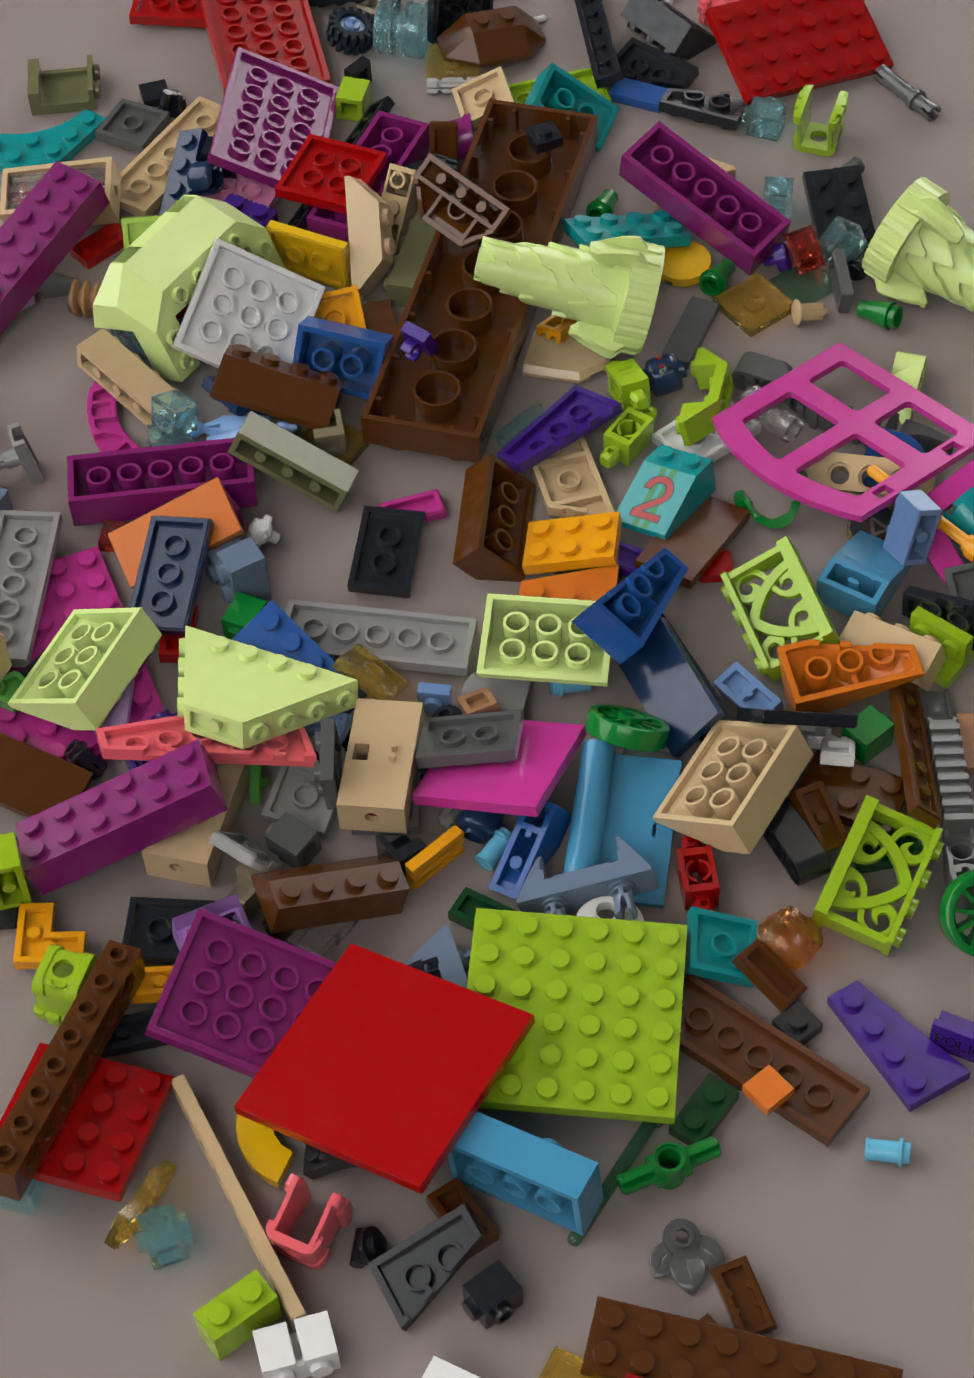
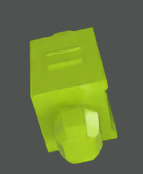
(628, 384)
(628, 436)

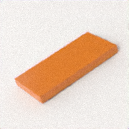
(205, 501)

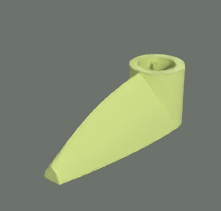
(912, 370)

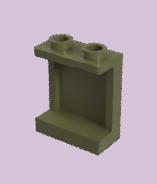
(63, 88)

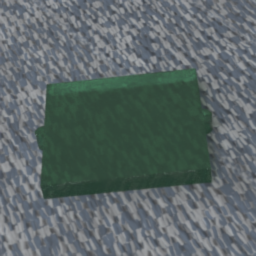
(805, 287)

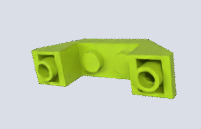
(696, 417)

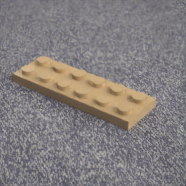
(146, 176)

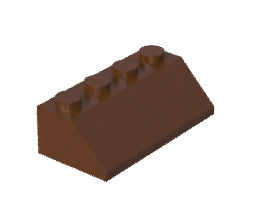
(277, 387)
(493, 521)
(331, 893)

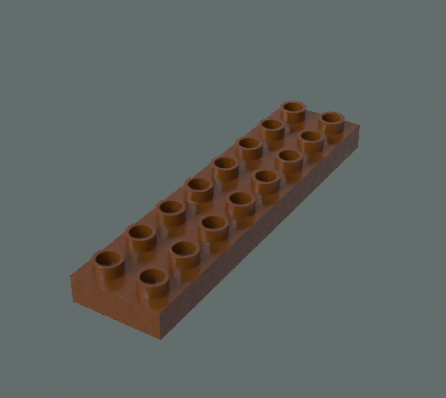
(454, 397)

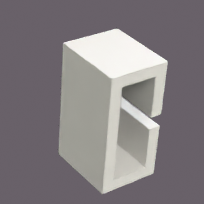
(299, 1354)

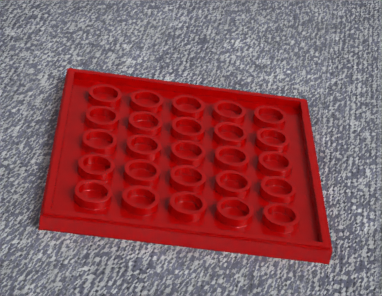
(385, 1067)

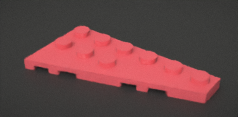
(160, 736)

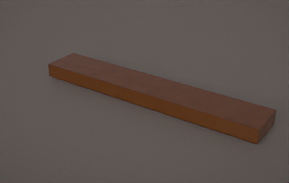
(915, 754)

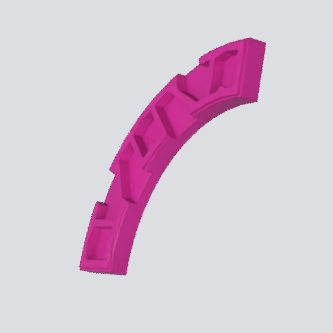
(104, 421)

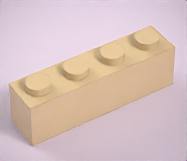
(121, 373)

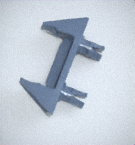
(573, 889)
(442, 957)

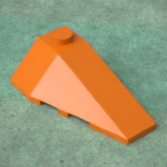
(838, 675)

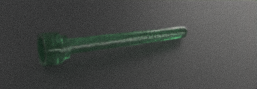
(622, 1165)

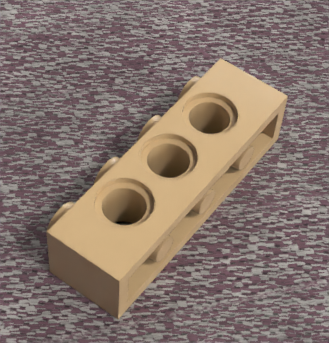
(856, 468)

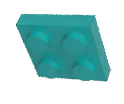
(715, 942)

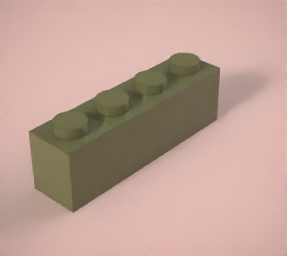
(409, 260)
(293, 461)

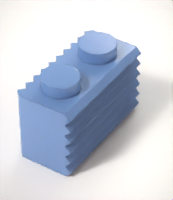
(912, 528)

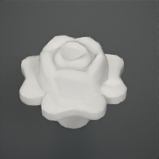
(262, 531)

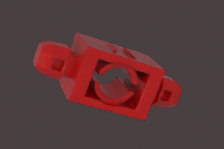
(696, 858)

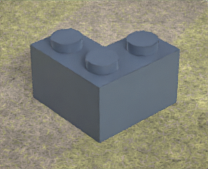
(238, 568)

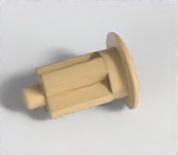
(807, 311)

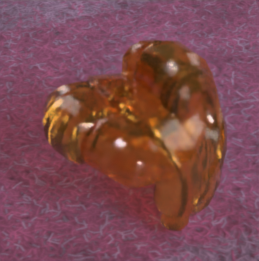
(791, 937)

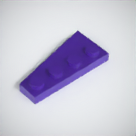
(559, 426)
(898, 1050)

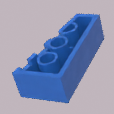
(631, 609)
(279, 634)

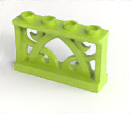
(789, 568)
(868, 832)

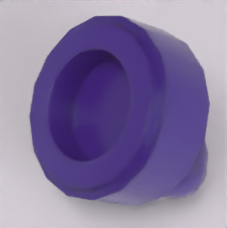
(780, 257)

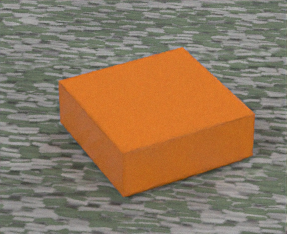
(768, 1090)

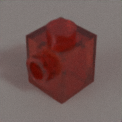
(805, 249)

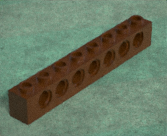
(67, 1065)

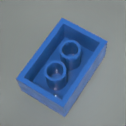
(344, 350)

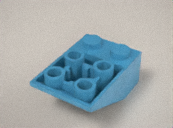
(860, 576)

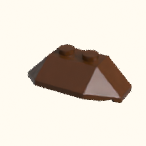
(491, 37)
(456, 204)

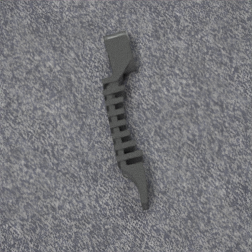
(761, 370)
(951, 786)

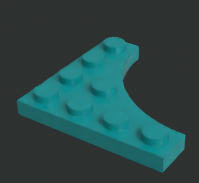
(49, 145)

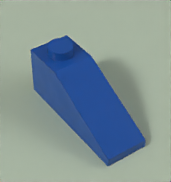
(529, 840)

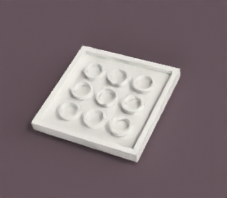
(246, 304)

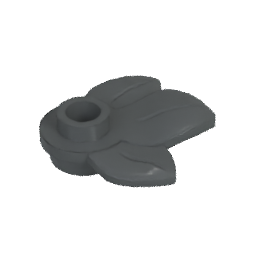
(685, 1261)

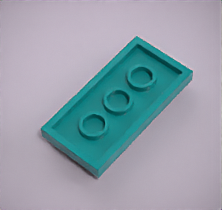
(654, 228)

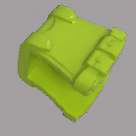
(807, 129)
(59, 982)

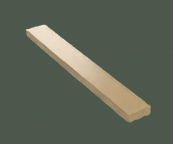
(238, 1201)

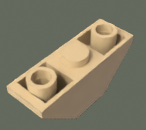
(402, 197)

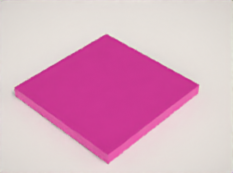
(511, 786)

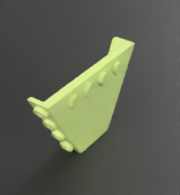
(250, 693)

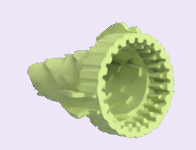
(923, 249)
(601, 286)

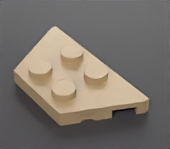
(571, 483)

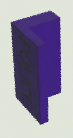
(954, 1035)

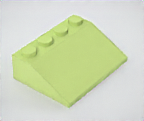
(538, 642)
(87, 667)

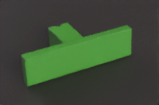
(256, 783)

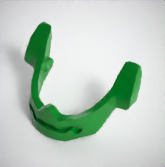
(744, 501)

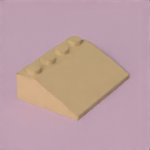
(735, 784)

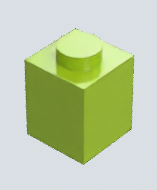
(352, 98)

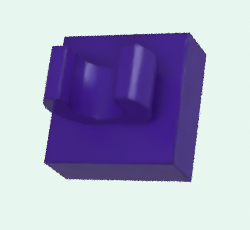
(417, 342)

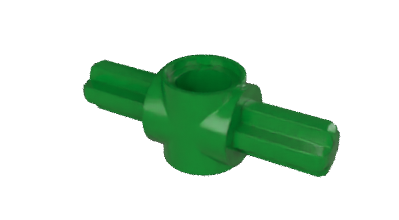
(683, 1157)

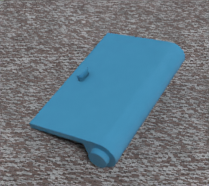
(619, 798)

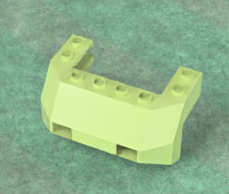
(161, 271)

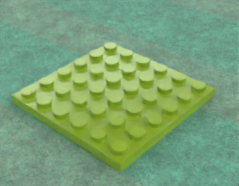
(601, 1008)

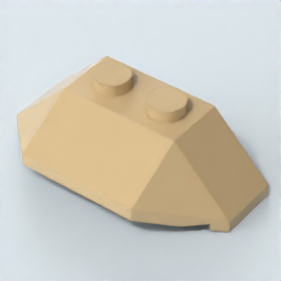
(368, 234)

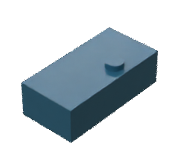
(528, 1172)

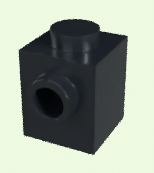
(492, 1296)

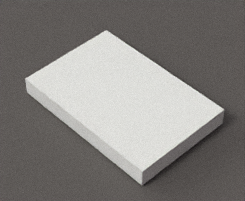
(708, 447)

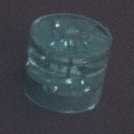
(401, 27)

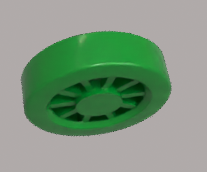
(627, 727)
(947, 912)

